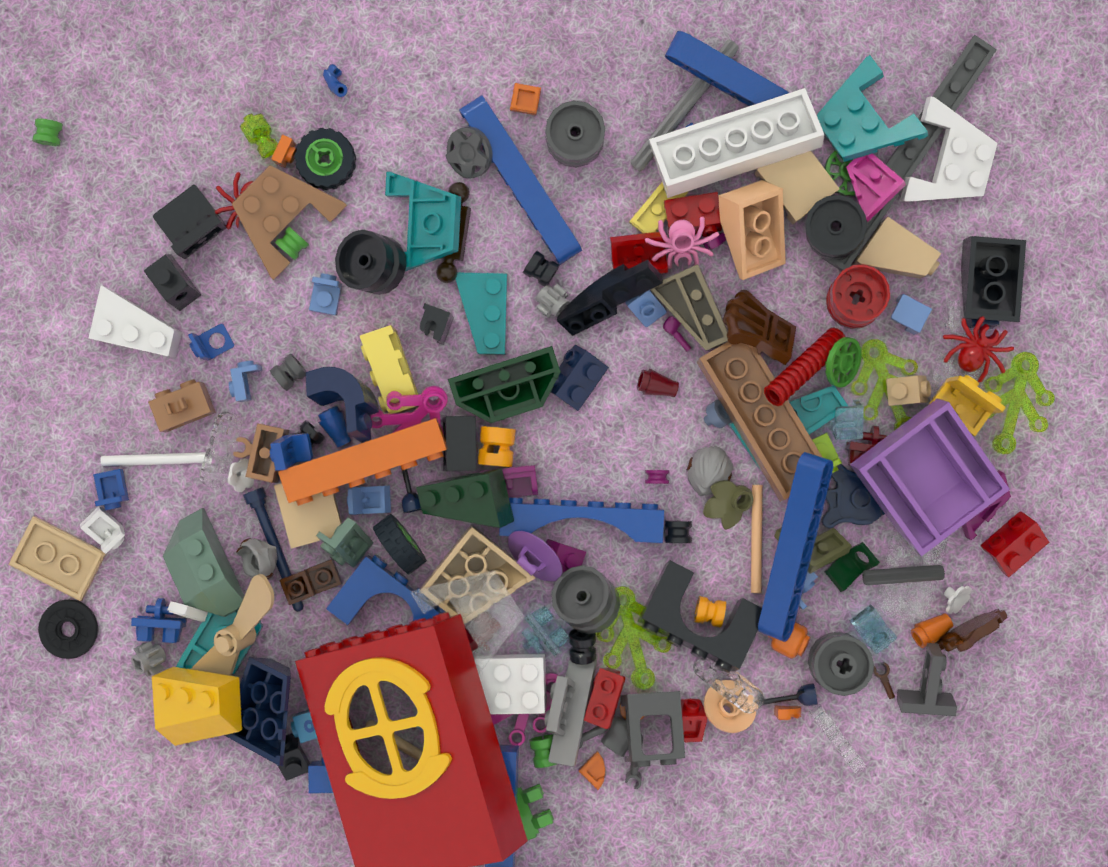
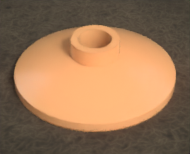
(731, 722)

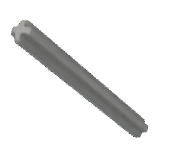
(679, 111)

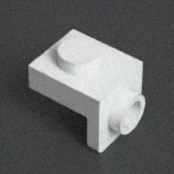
(104, 529)

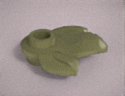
(725, 503)

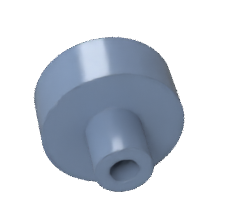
(716, 415)

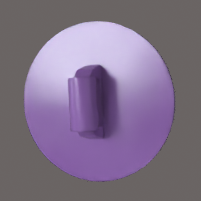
(535, 556)

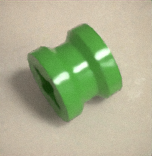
(47, 132)
(291, 243)

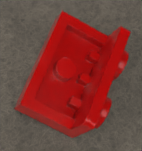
(692, 208)
(634, 250)
(1015, 543)
(604, 697)

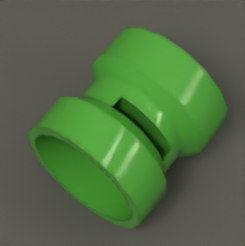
(541, 750)

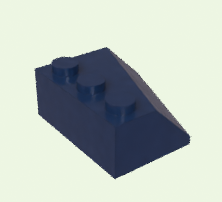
(264, 708)

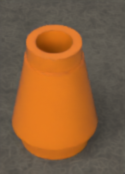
(931, 630)

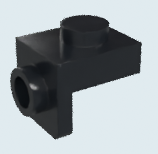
(295, 760)

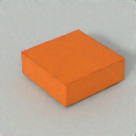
(525, 99)

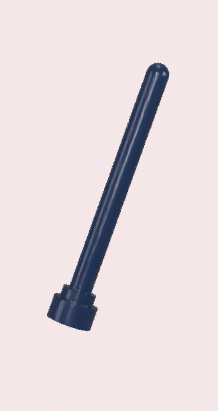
(256, 500)

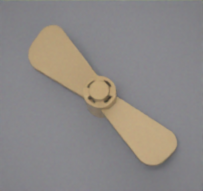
(240, 634)

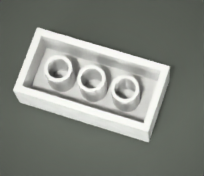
(515, 684)

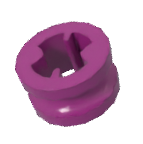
(657, 477)

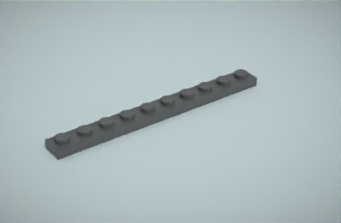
(909, 155)

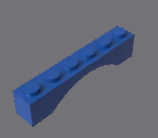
(639, 524)

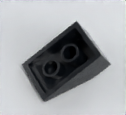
(992, 278)

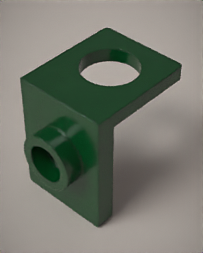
(850, 566)

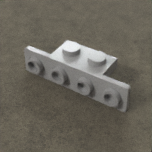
(567, 712)

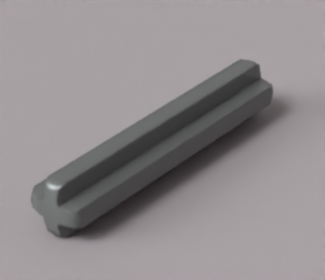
(903, 575)

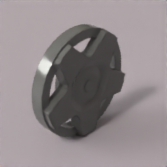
(468, 152)

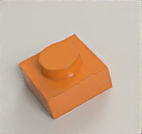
(284, 151)

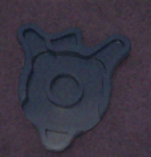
(849, 501)

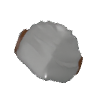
(707, 468)
(258, 557)

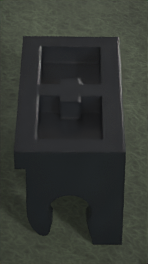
(437, 321)
(461, 443)

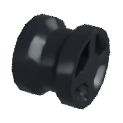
(678, 531)

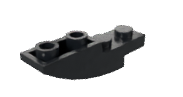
(604, 295)

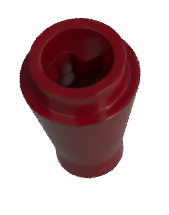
(654, 383)

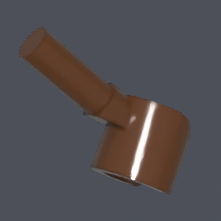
(884, 680)

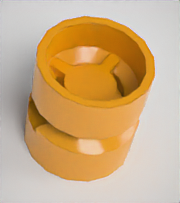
(500, 437)

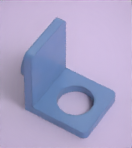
(646, 308)

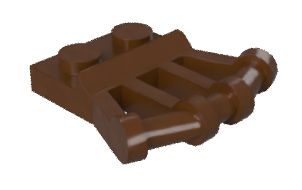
(758, 327)

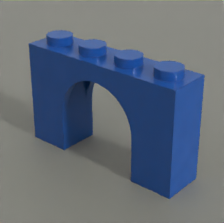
(372, 579)

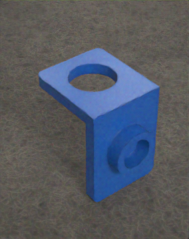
(201, 346)

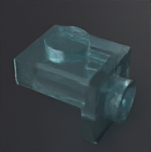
(873, 629)

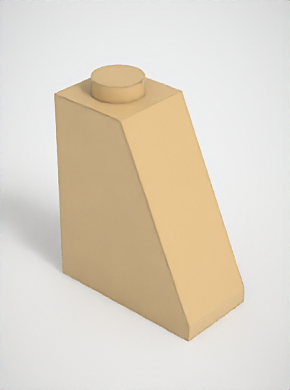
(898, 252)

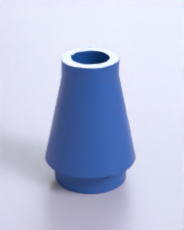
(334, 424)

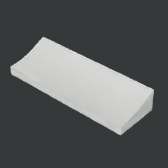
(737, 142)

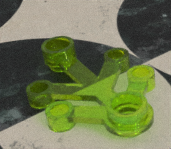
(883, 374)
(1018, 398)
(631, 633)

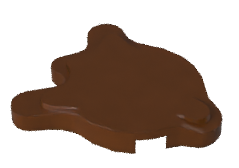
(973, 630)

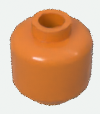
(795, 644)

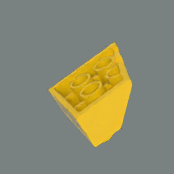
(195, 705)

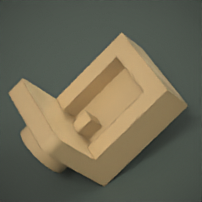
(908, 390)

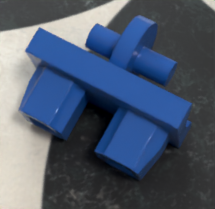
(146, 624)

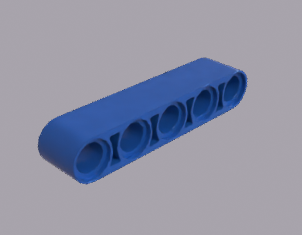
(721, 70)

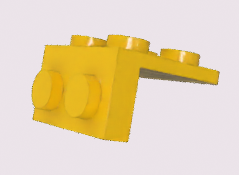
(969, 401)

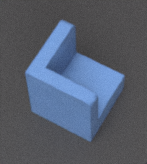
(910, 314)

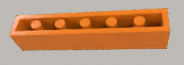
(363, 460)

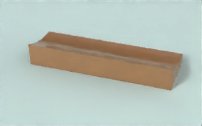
(769, 431)

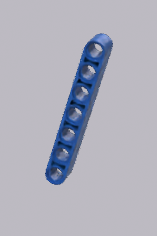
(522, 181)
(795, 546)

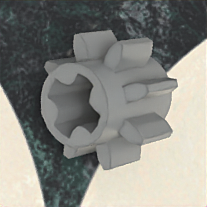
(552, 300)
(148, 659)

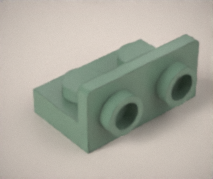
(346, 544)

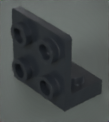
(189, 222)

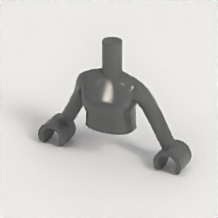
(616, 741)

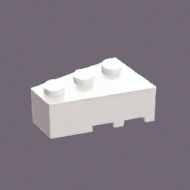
(129, 326)

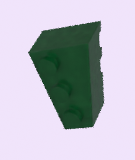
(469, 498)

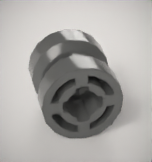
(294, 369)

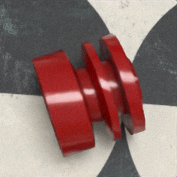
(873, 298)

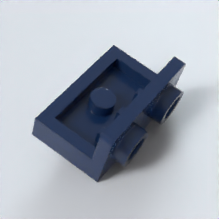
(578, 377)

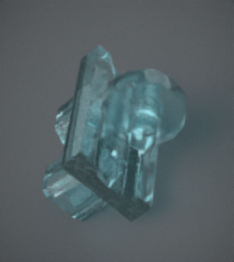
(552, 641)

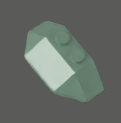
(202, 567)

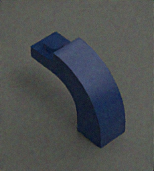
(336, 384)

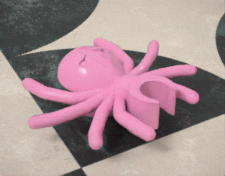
(682, 242)

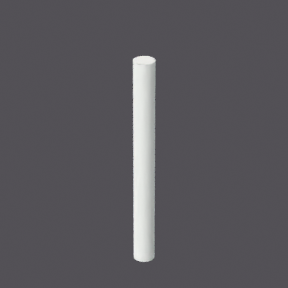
(152, 459)

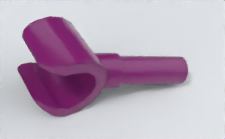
(671, 326)

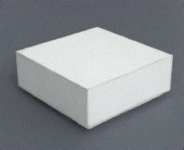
(187, 611)

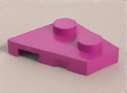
(873, 183)

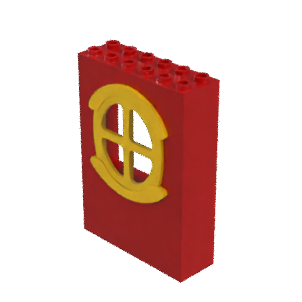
(459, 796)

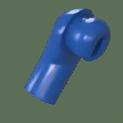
(335, 86)

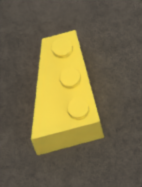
(388, 366)

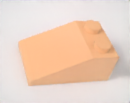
(754, 227)

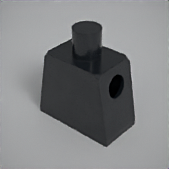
(171, 281)

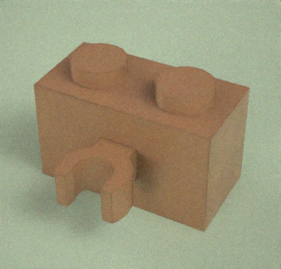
(181, 406)
(260, 464)

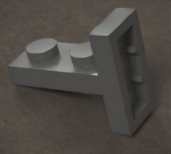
(930, 697)

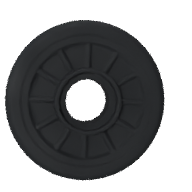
(51, 625)

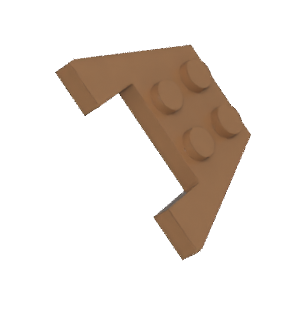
(271, 205)

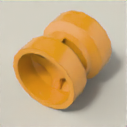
(709, 611)

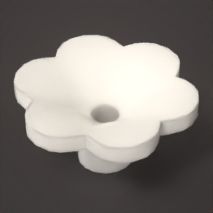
(237, 475)
(957, 598)

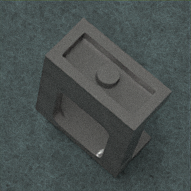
(653, 704)

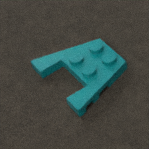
(854, 124)
(431, 219)

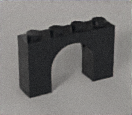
(663, 616)

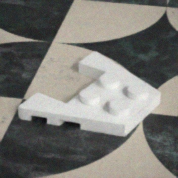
(962, 161)

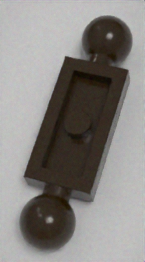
(447, 271)

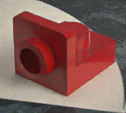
(693, 720)

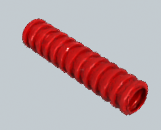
(802, 368)

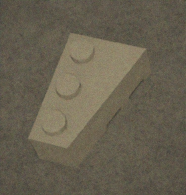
(694, 306)

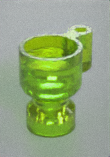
(258, 132)

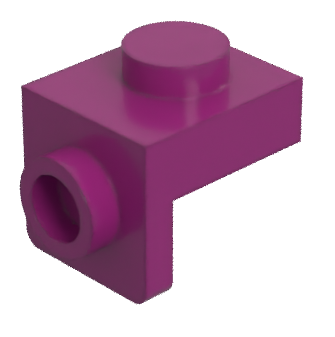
(567, 555)

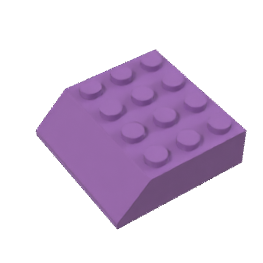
(930, 476)

